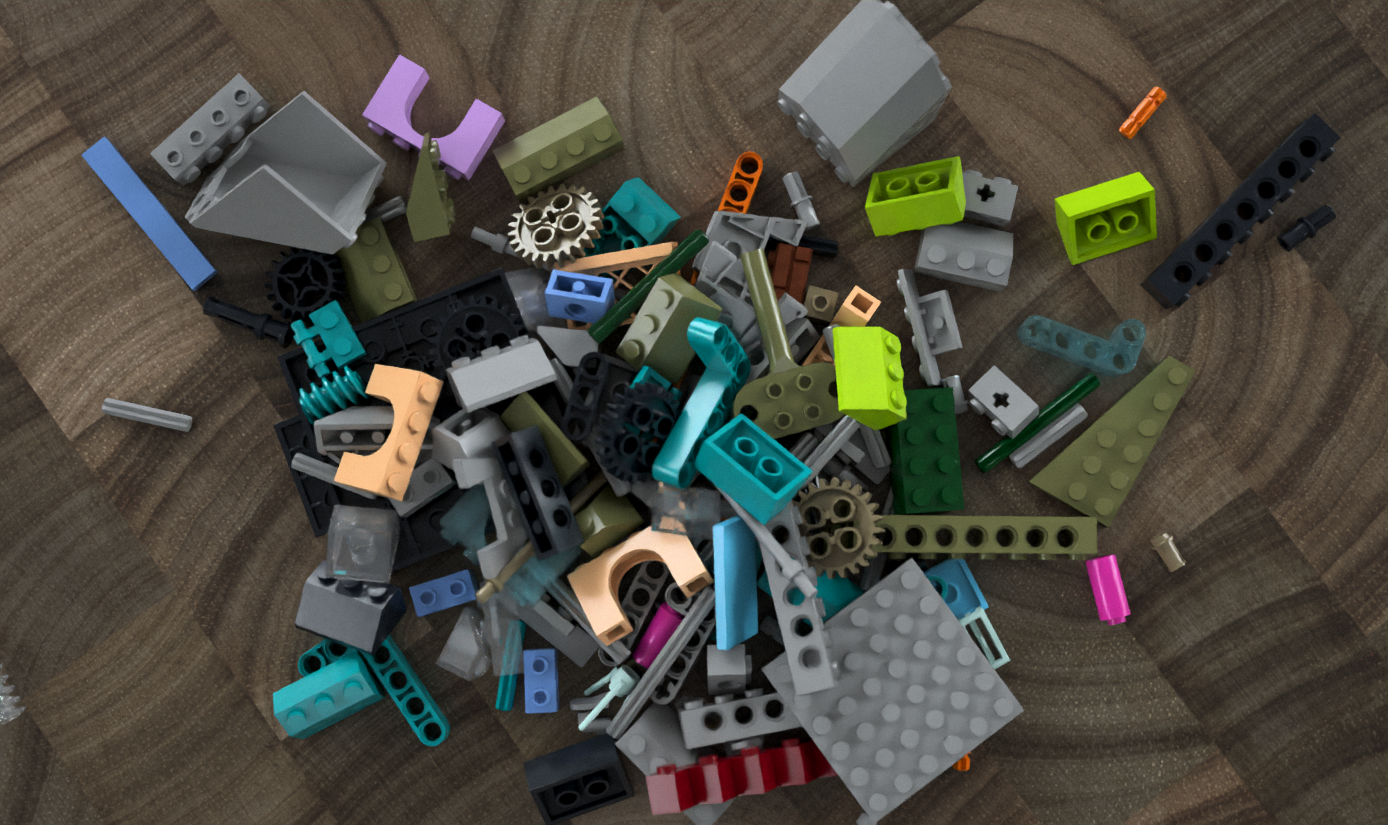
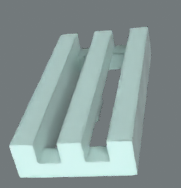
(970, 619)

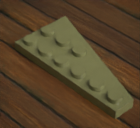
(1108, 455)

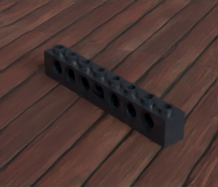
(1319, 142)

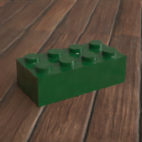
(926, 455)

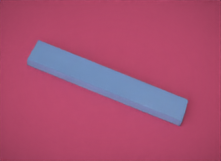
(149, 213)

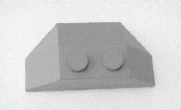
(363, 432)

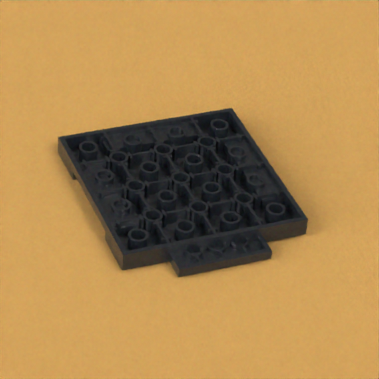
(402, 342)

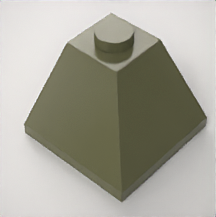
(606, 520)

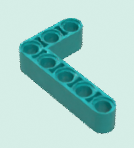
(709, 403)
(385, 672)

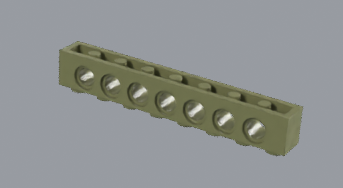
(1079, 530)

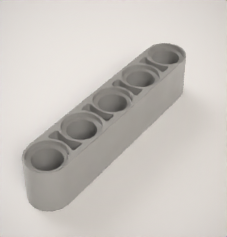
(635, 611)

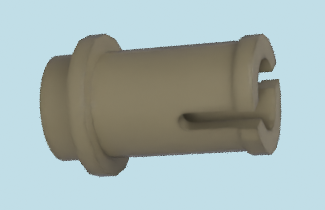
(1167, 550)

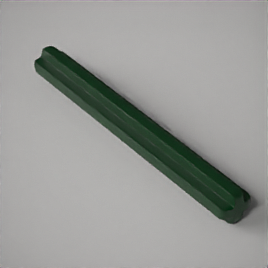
(640, 291)
(1045, 417)

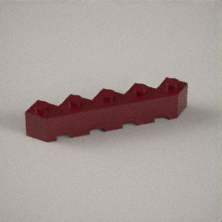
(746, 773)

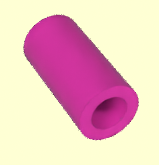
(1108, 589)
(657, 634)

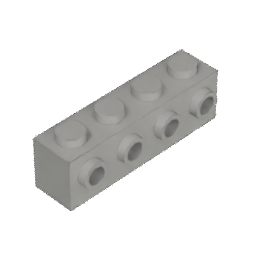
(211, 130)

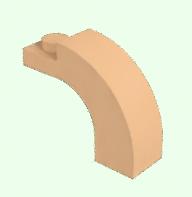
(853, 313)

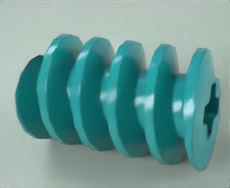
(332, 395)

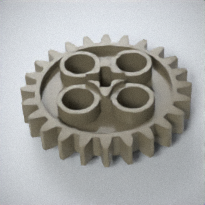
(556, 226)
(828, 501)

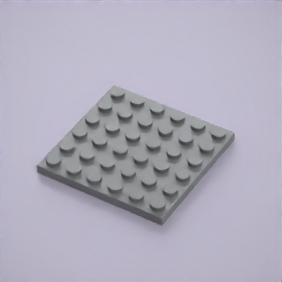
(908, 692)

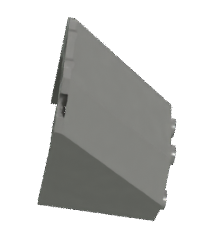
(865, 90)
(292, 182)

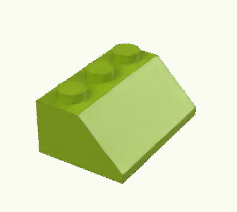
(916, 197)
(1107, 217)
(869, 375)

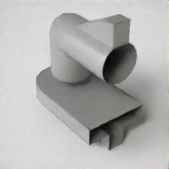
(584, 705)
(733, 747)

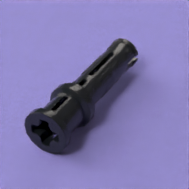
(262, 325)

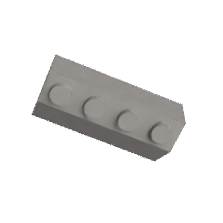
(658, 741)

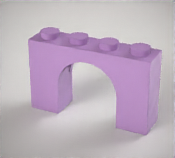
(391, 111)

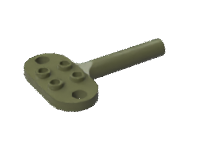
(790, 395)

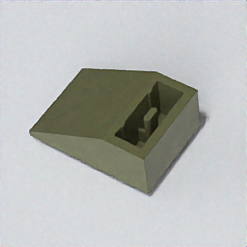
(428, 207)

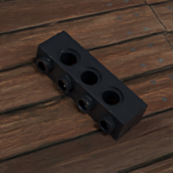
(537, 492)

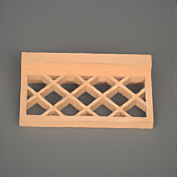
(616, 261)

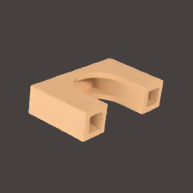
(391, 467)
(599, 580)

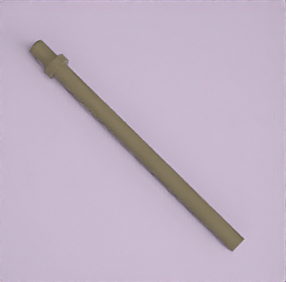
(496, 584)

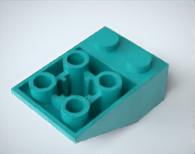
(633, 220)

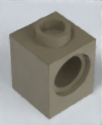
(820, 305)

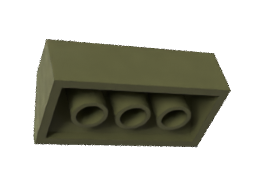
(559, 149)

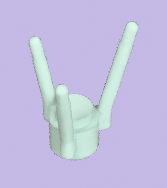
(622, 683)

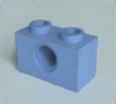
(579, 296)
(444, 592)
(541, 680)

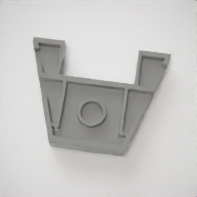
(744, 234)
(737, 313)
(506, 516)

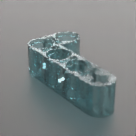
(1078, 339)

